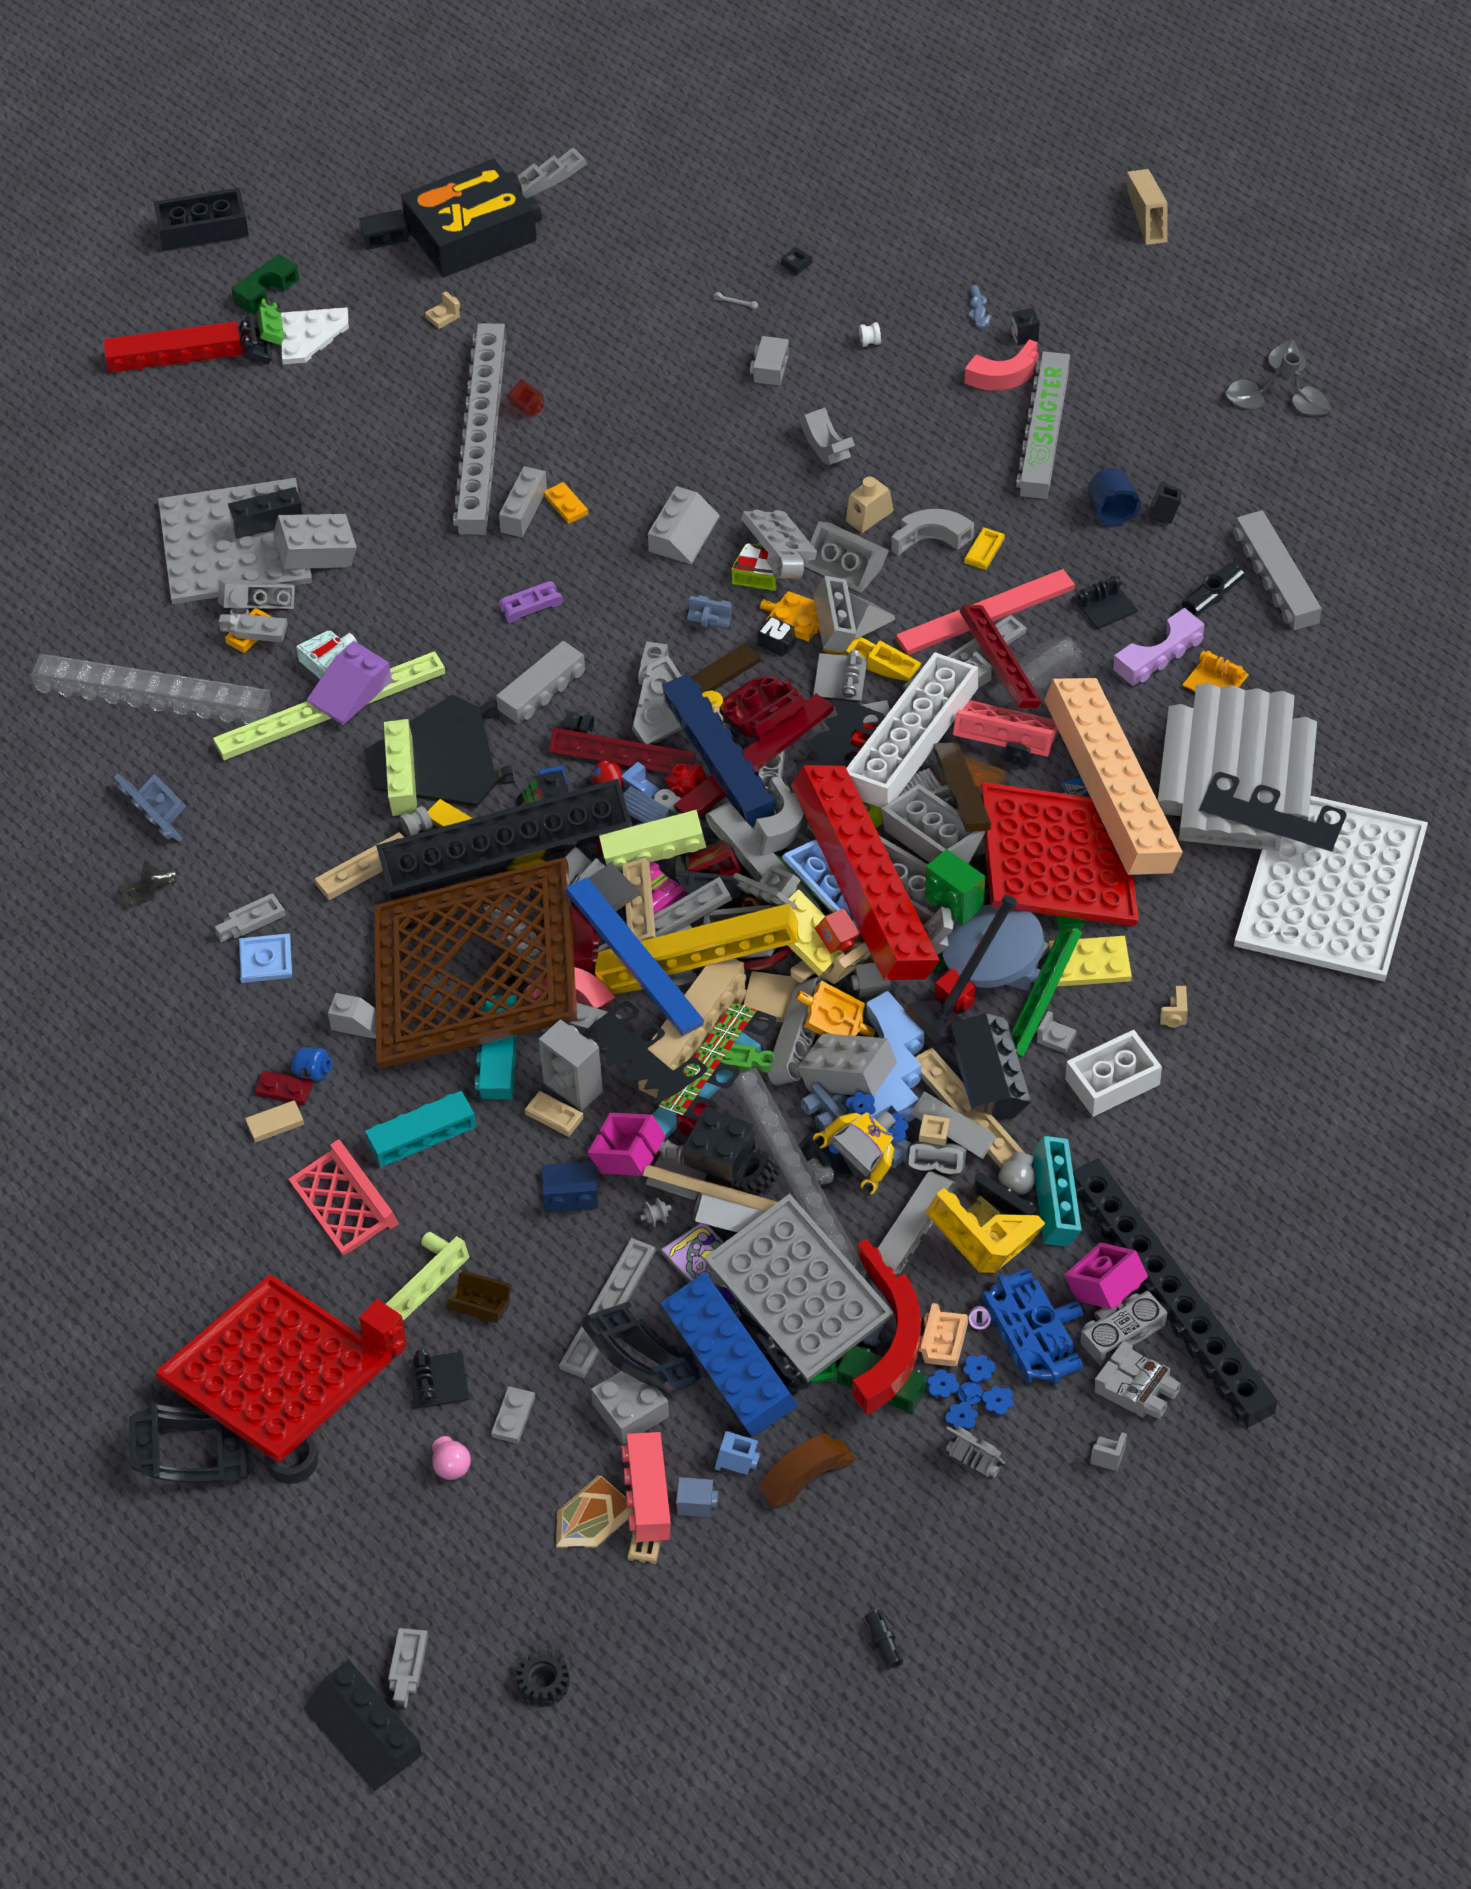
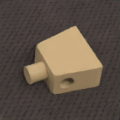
(868, 504)

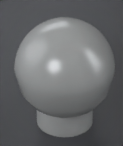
(1018, 1173)

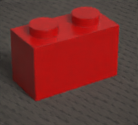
(384, 1328)

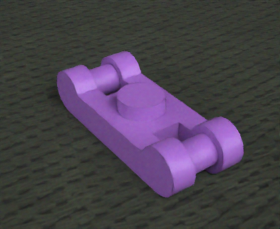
(530, 601)

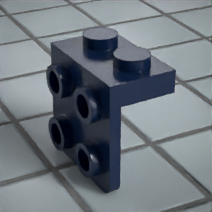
(569, 1186)

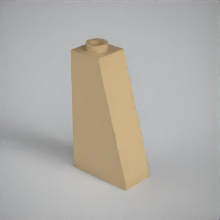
(1148, 205)

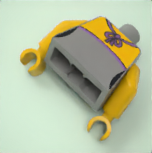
(863, 1143)

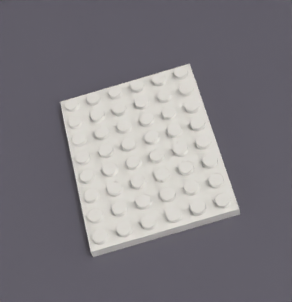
(1337, 901)

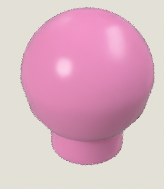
(450, 1458)

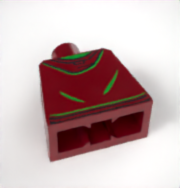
(714, 859)

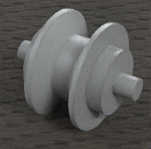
(655, 1212)

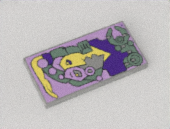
(688, 1259)

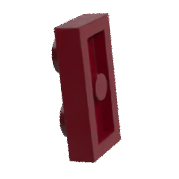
(283, 1087)

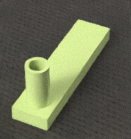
(442, 1266)

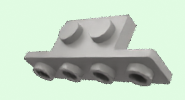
(773, 887)

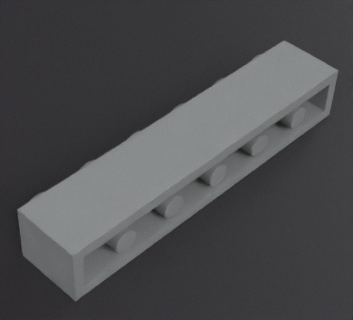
(1277, 570)

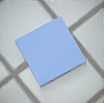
(265, 958)

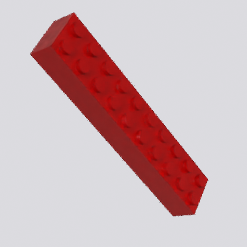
(864, 873)

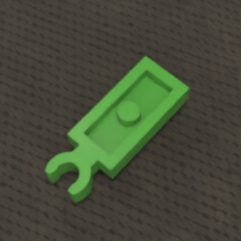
(270, 323)
(746, 1057)

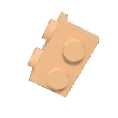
(943, 1337)

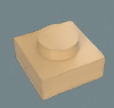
(934, 1130)

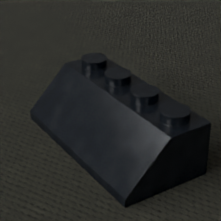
(989, 1065)
(363, 1725)

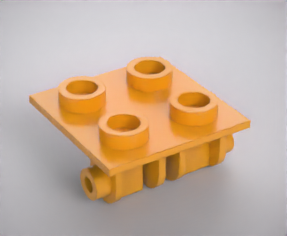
(1215, 672)

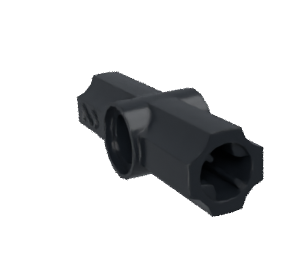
(1213, 588)

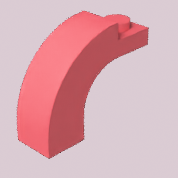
(1002, 374)
(589, 990)

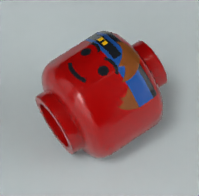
(606, 772)

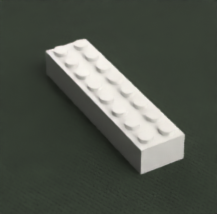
(912, 728)

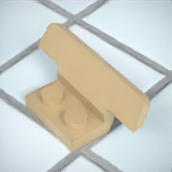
(841, 966)

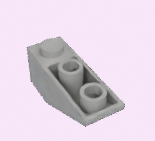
(255, 594)

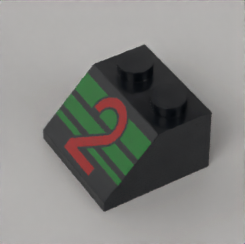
(543, 787)

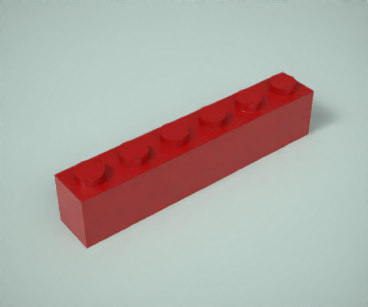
(172, 347)

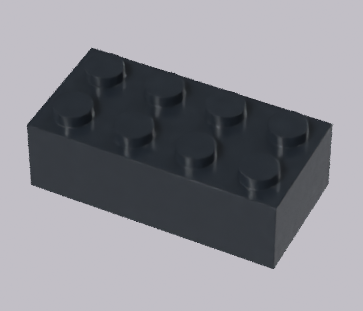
(201, 218)

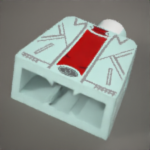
(321, 651)

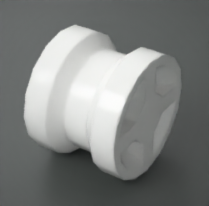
(870, 334)

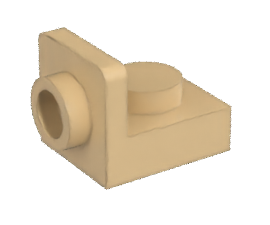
(444, 312)
(1177, 1012)

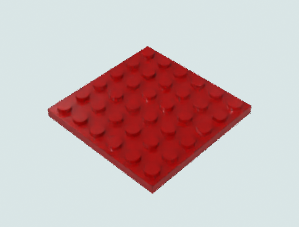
(1054, 856)
(273, 1367)

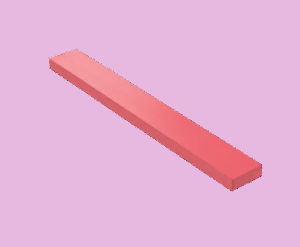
(996, 607)

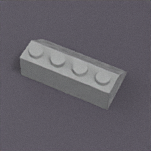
(928, 825)

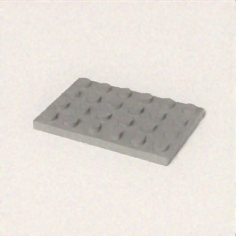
(798, 1287)

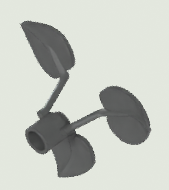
(1288, 363)

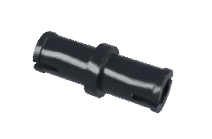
(883, 1639)

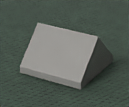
(868, 616)

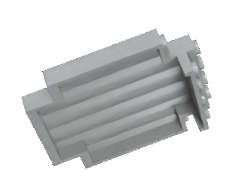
(1242, 736)

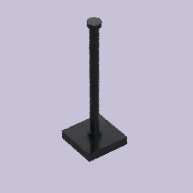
(936, 1015)

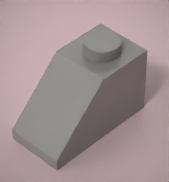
(352, 1016)

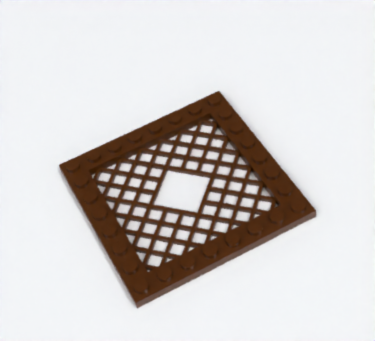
(394, 916)

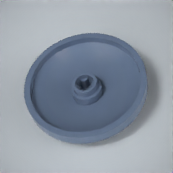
(1010, 954)

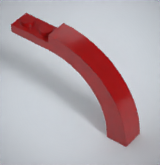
(892, 1371)

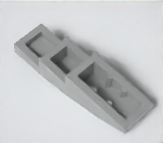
(550, 172)

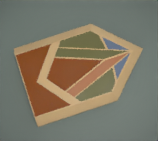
(591, 1515)

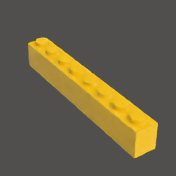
(707, 944)

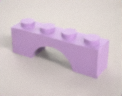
(1138, 662)

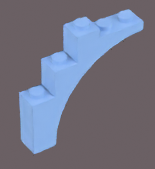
(905, 1041)

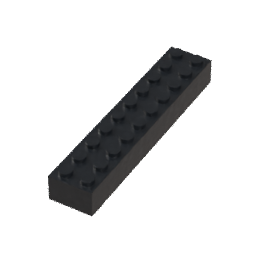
(503, 838)

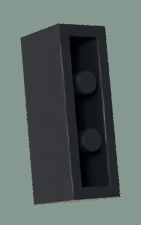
(261, 512)

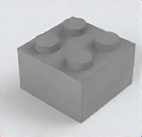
(629, 1405)

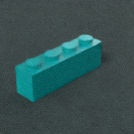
(497, 1062)
(420, 1128)
(1056, 1191)

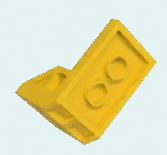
(986, 1246)

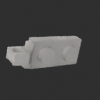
(254, 627)
(250, 918)
(407, 1664)

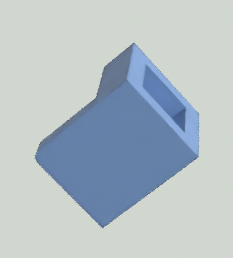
(636, 778)

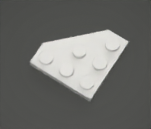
(310, 331)

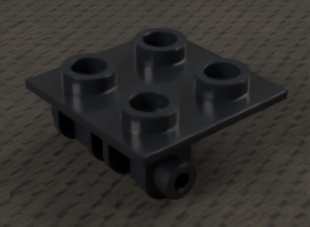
(1105, 602)
(782, 1366)
(438, 1378)

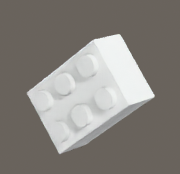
(1113, 1073)

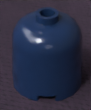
(1113, 497)

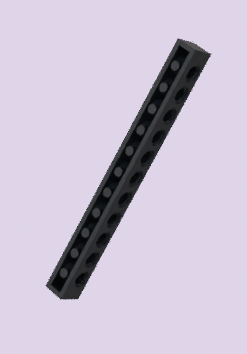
(1169, 1277)

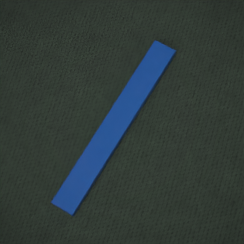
(634, 956)

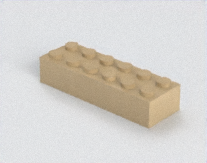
(711, 996)

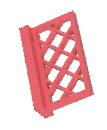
(1003, 725)
(359, 1182)

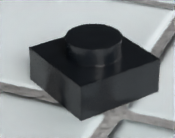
(796, 260)

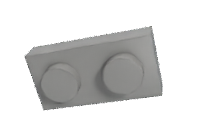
(513, 1415)

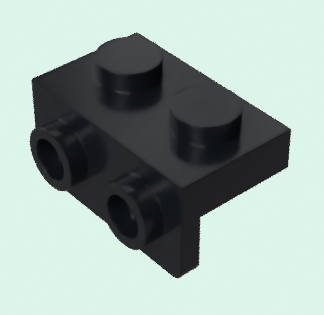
(254, 347)

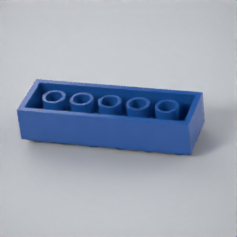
(729, 1354)

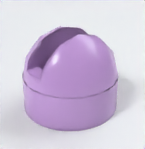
(986, 1318)

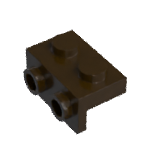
(480, 1296)

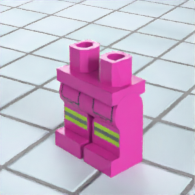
(664, 890)

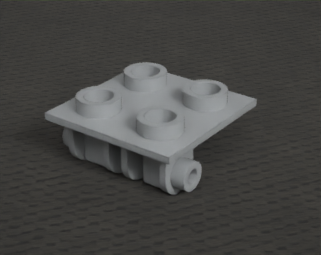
(841, 676)
(673, 1160)
(967, 1446)

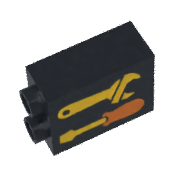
(470, 217)

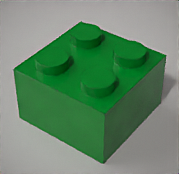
(954, 886)

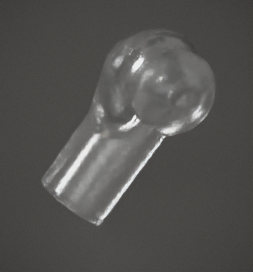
(823, 1174)

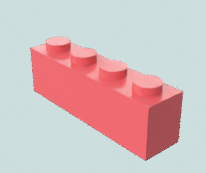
(647, 1487)

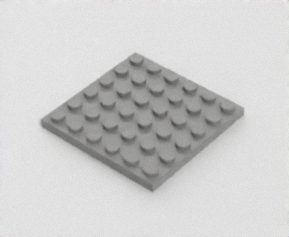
(205, 549)

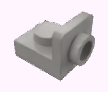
(1054, 1034)

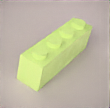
(400, 767)
(654, 840)

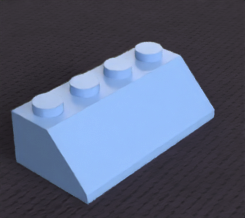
(814, 872)

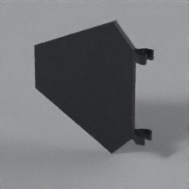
(448, 754)

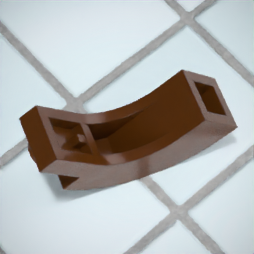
(802, 1465)

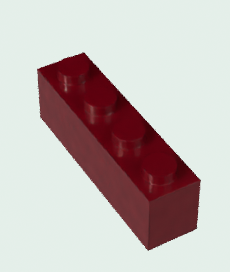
(583, 941)

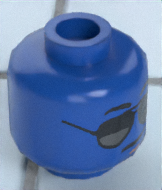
(311, 1063)

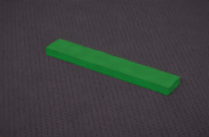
(1043, 989)

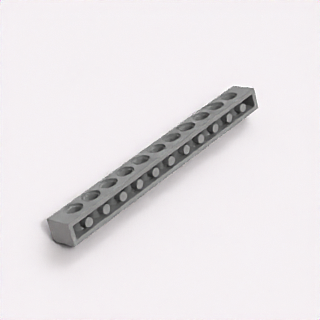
(481, 429)

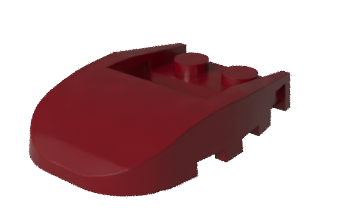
(762, 705)

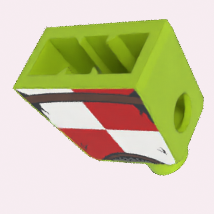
(752, 569)

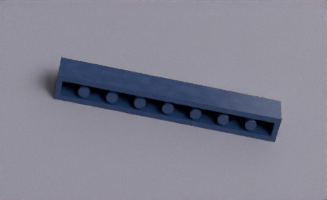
(718, 750)

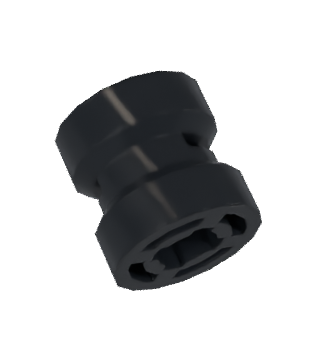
(579, 723)

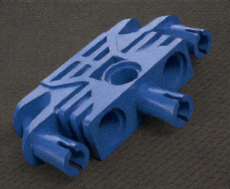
(1041, 1341)

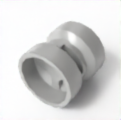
(416, 821)

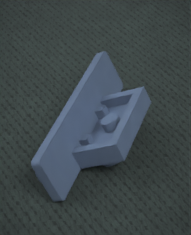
(158, 802)

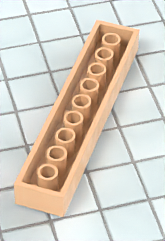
(1113, 776)

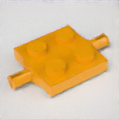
(797, 612)
(834, 1012)

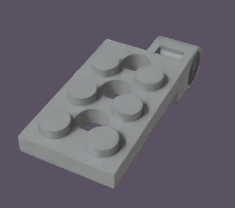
(782, 541)

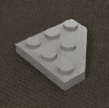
(653, 717)

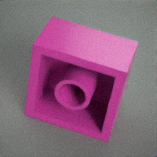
(1106, 1275)

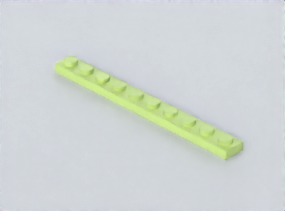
(306, 715)

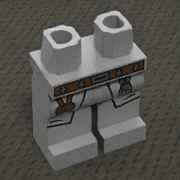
(1136, 1382)

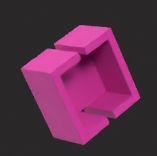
(632, 1144)

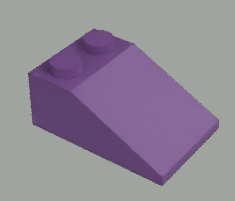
(350, 682)

